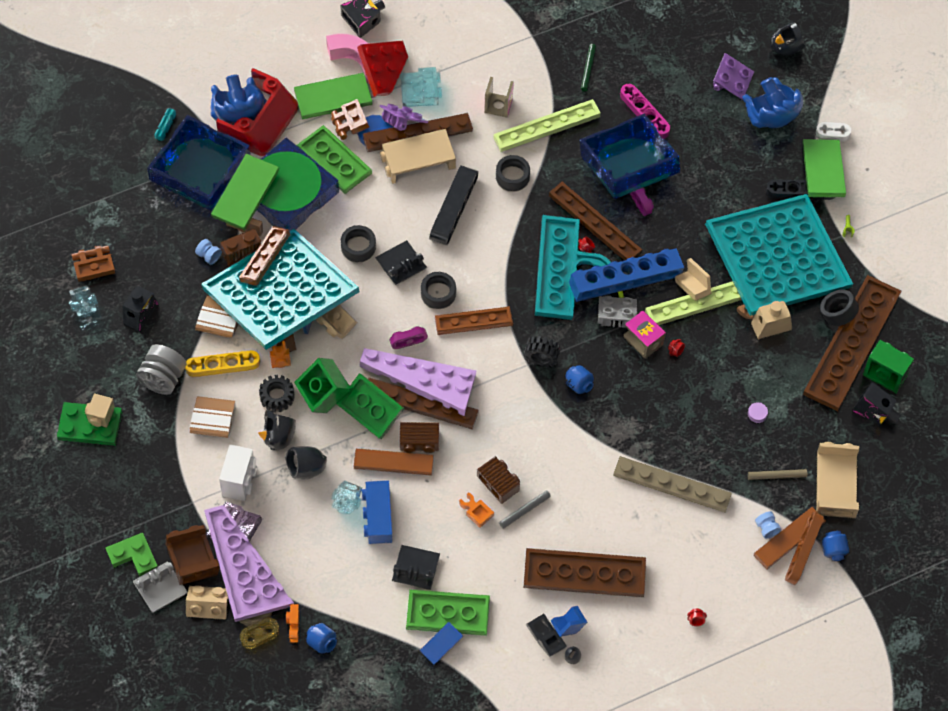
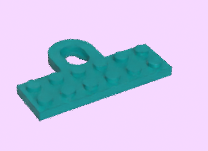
(556, 263)

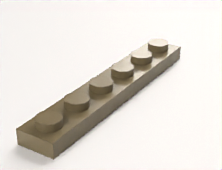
(672, 484)

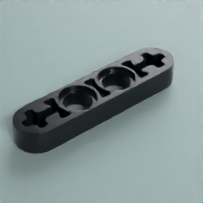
(801, 185)

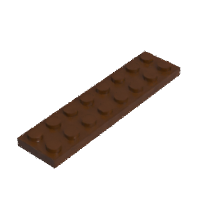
(852, 344)

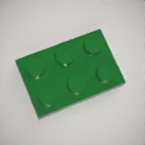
(371, 406)
(76, 428)

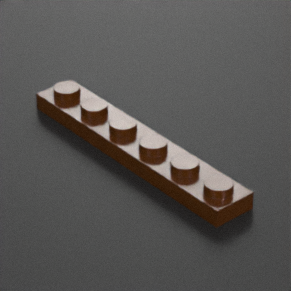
(453, 124)
(594, 222)
(432, 408)

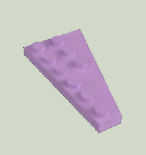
(429, 379)
(246, 576)

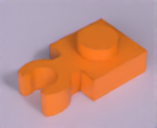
(280, 356)
(477, 512)
(293, 619)

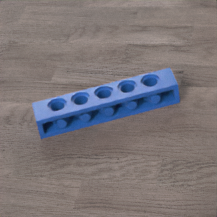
(637, 277)

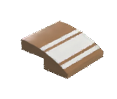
(215, 320)
(212, 416)

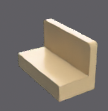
(694, 281)

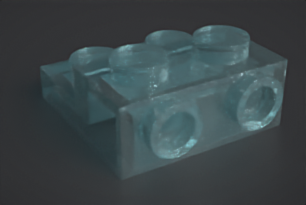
(421, 87)

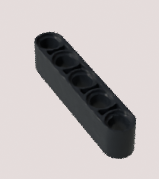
(453, 205)

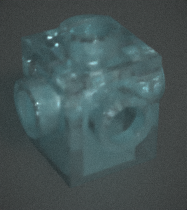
(82, 295)
(346, 497)

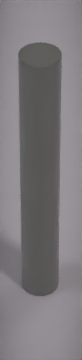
(524, 509)

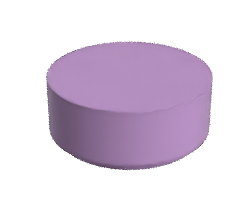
(757, 412)

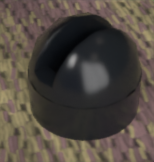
(576, 657)

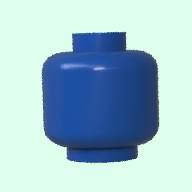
(579, 379)
(835, 545)
(321, 638)

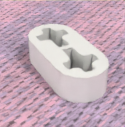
(833, 131)

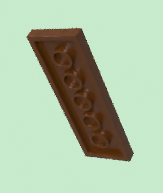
(585, 572)

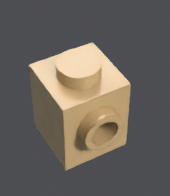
(99, 410)

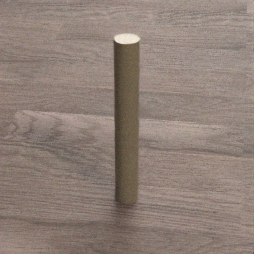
(777, 474)

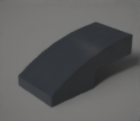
(546, 635)

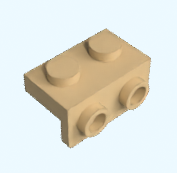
(337, 321)
(207, 602)

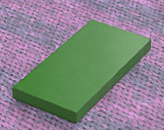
(329, 95)
(335, 158)
(824, 168)
(245, 192)
(435, 609)

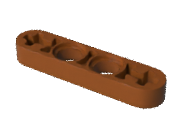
(804, 548)

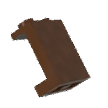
(191, 554)

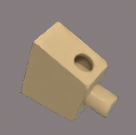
(772, 320)

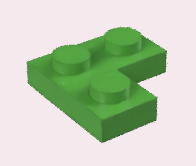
(133, 549)

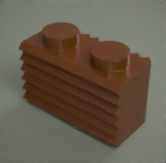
(240, 246)
(419, 436)
(499, 479)

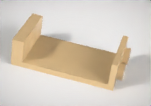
(417, 153)
(837, 480)

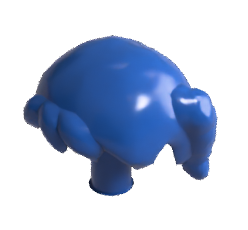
(237, 101)
(776, 107)

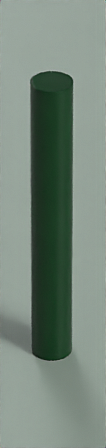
(588, 67)

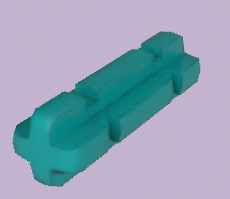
(165, 124)

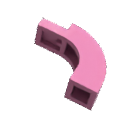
(345, 46)

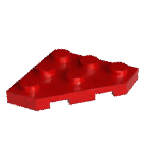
(383, 64)

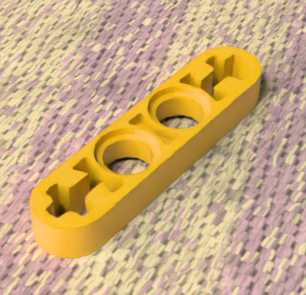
(222, 360)

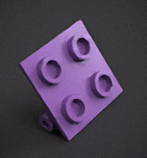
(732, 76)
(399, 117)

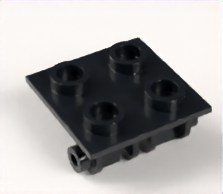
(401, 262)
(415, 567)

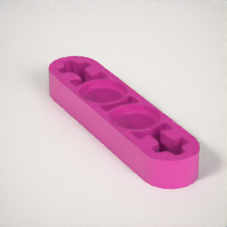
(648, 109)

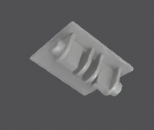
(616, 309)
(160, 587)

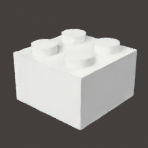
(237, 473)

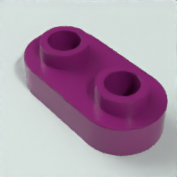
(643, 203)
(408, 338)

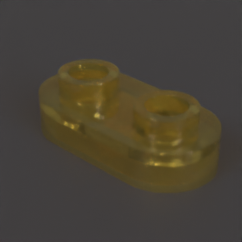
(258, 632)

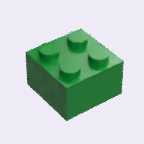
(888, 366)
(322, 385)

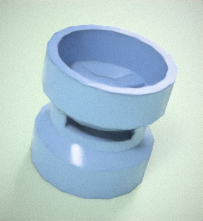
(208, 251)
(768, 525)

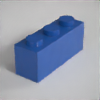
(377, 512)

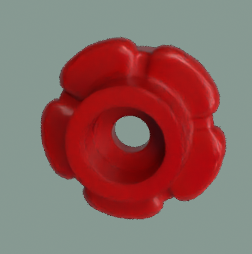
(586, 245)
(676, 347)
(696, 617)

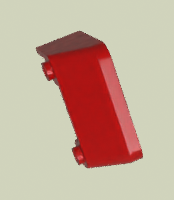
(270, 122)

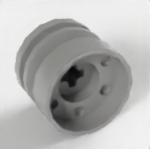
(161, 369)

